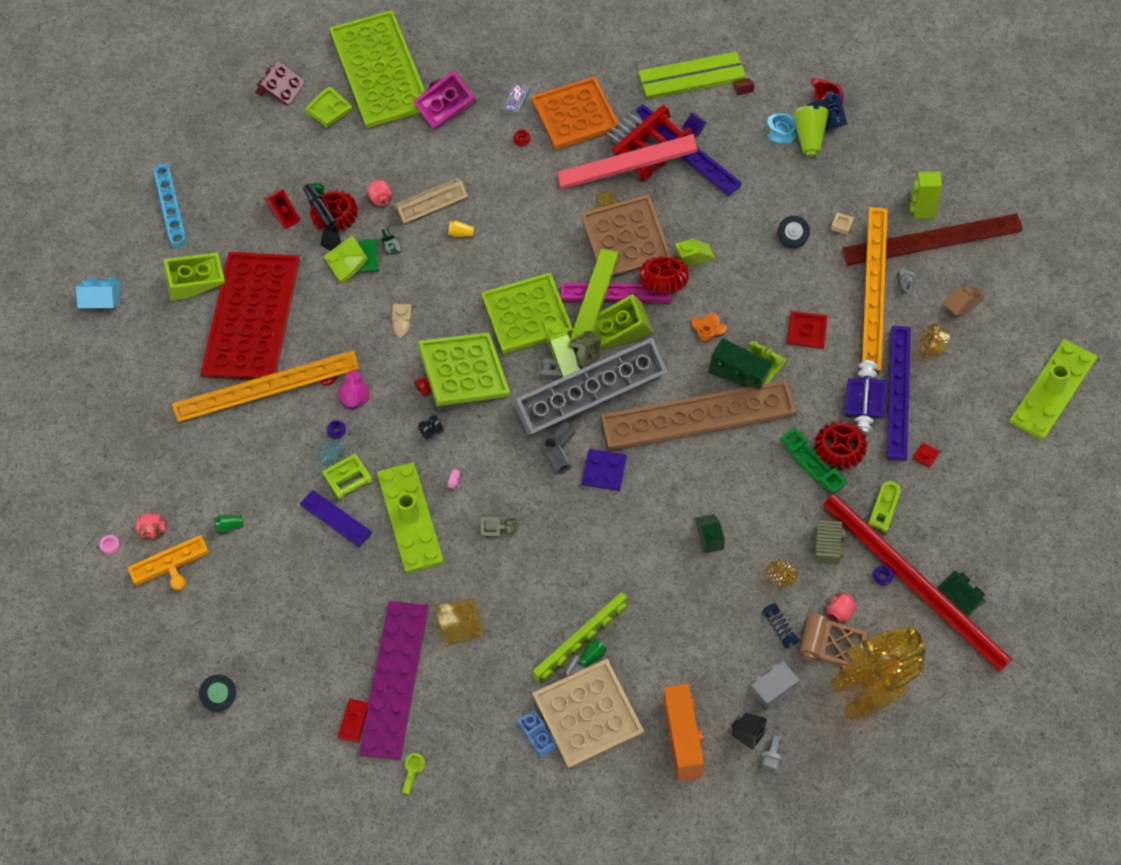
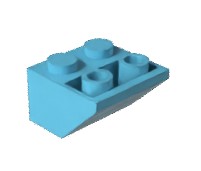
(98, 293)

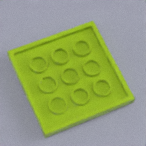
(523, 310)
(463, 369)

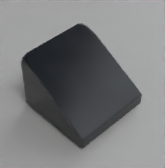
(330, 239)

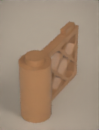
(817, 635)

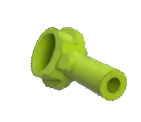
(414, 765)

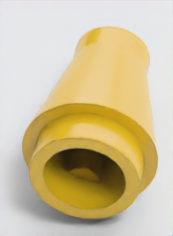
(460, 229)

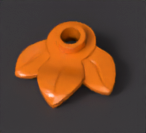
(708, 326)

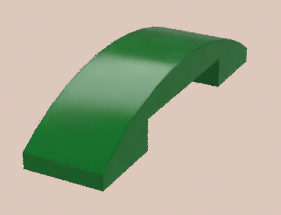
(809, 461)

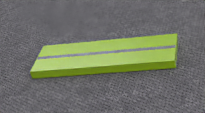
(691, 75)

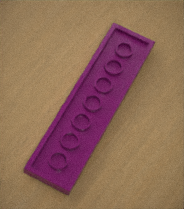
(394, 681)

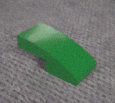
(370, 249)

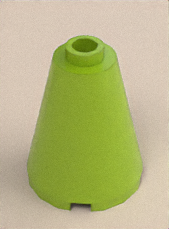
(810, 128)

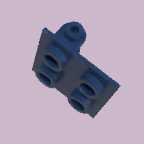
(836, 113)

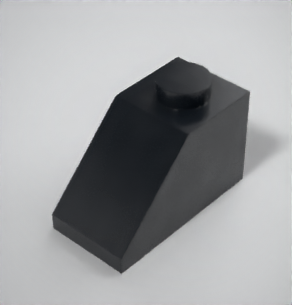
(749, 729)

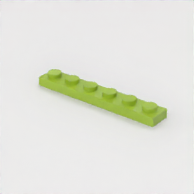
(576, 641)

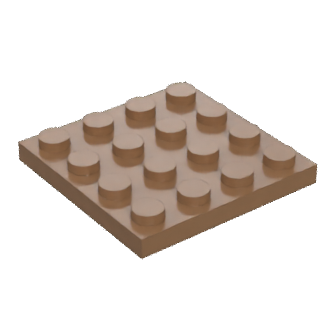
(629, 229)

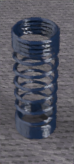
(787, 639)

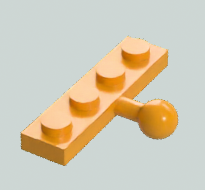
(168, 562)

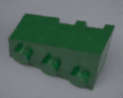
(739, 365)

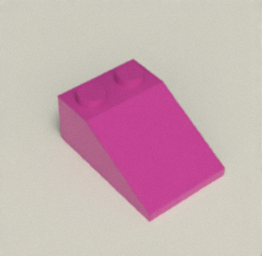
(445, 100)

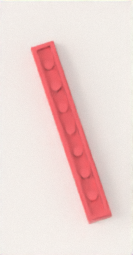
(627, 161)

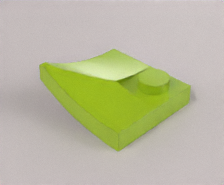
(328, 107)
(346, 259)

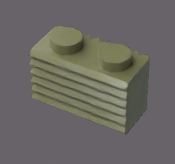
(828, 541)

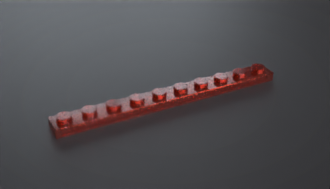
(938, 238)

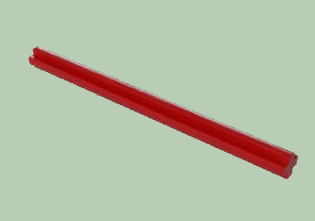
(918, 583)

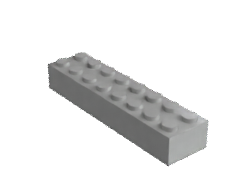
(589, 386)

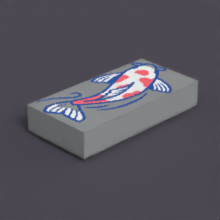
(516, 99)

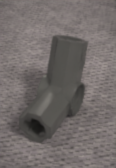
(558, 439)

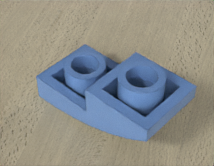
(537, 733)

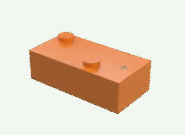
(683, 732)

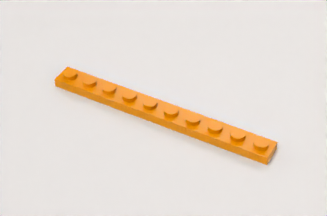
(874, 286)
(265, 385)

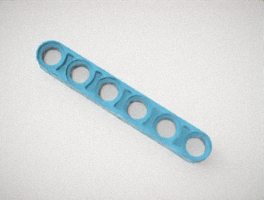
(170, 205)

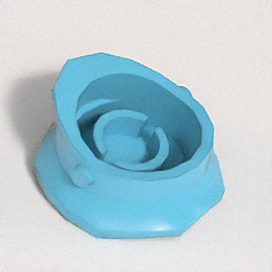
(781, 128)

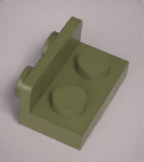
(588, 347)

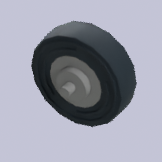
(793, 231)

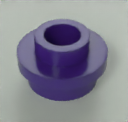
(333, 425)
(883, 570)

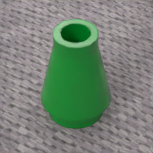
(227, 523)
(592, 652)

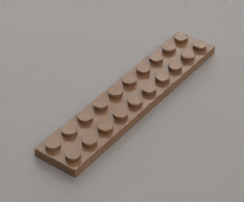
(697, 415)

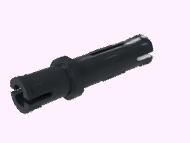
(316, 201)

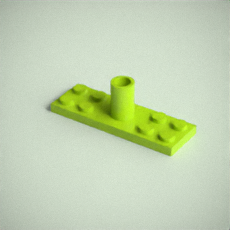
(1053, 389)
(410, 517)

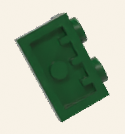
(961, 593)

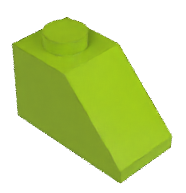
(693, 252)

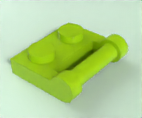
(345, 471)

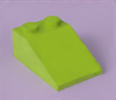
(192, 275)
(623, 323)

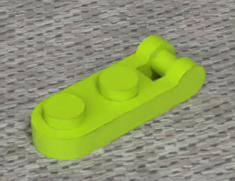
(885, 506)

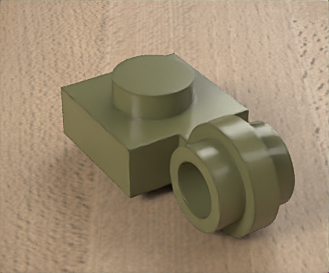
(491, 525)

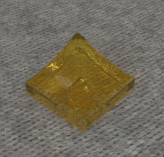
(459, 621)

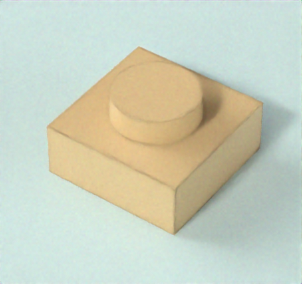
(842, 223)

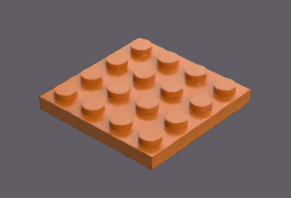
(574, 112)

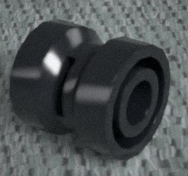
(430, 427)

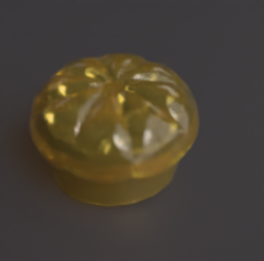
(934, 340)

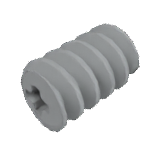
(626, 127)

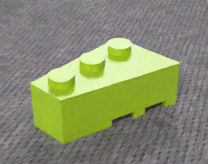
(925, 195)

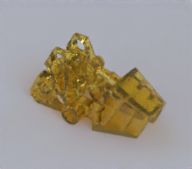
(882, 678)

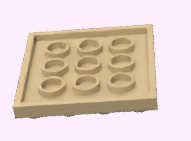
(588, 713)

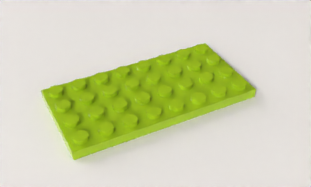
(378, 68)

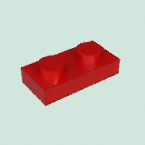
(353, 720)

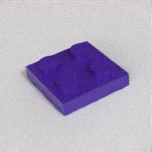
(604, 470)

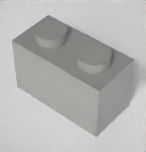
(774, 685)

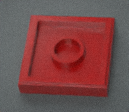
(807, 329)

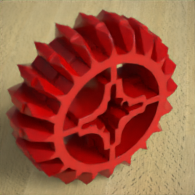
(336, 203)
(664, 274)
(840, 450)

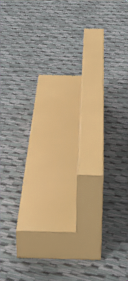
(430, 200)

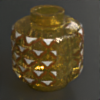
(782, 573)

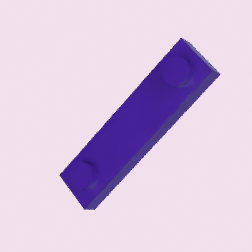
(336, 518)

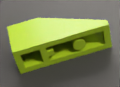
(559, 345)

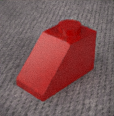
(282, 208)

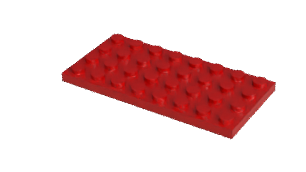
(250, 316)

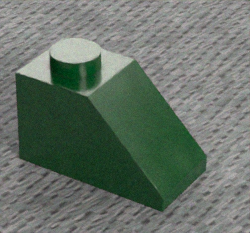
(710, 533)

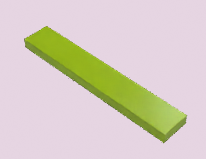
(595, 292)

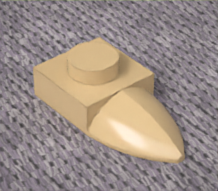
(401, 318)

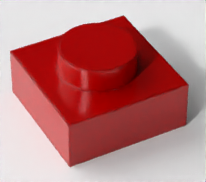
(926, 455)

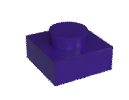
(695, 123)

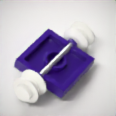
(866, 397)

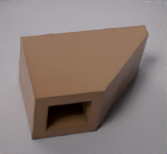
(963, 299)

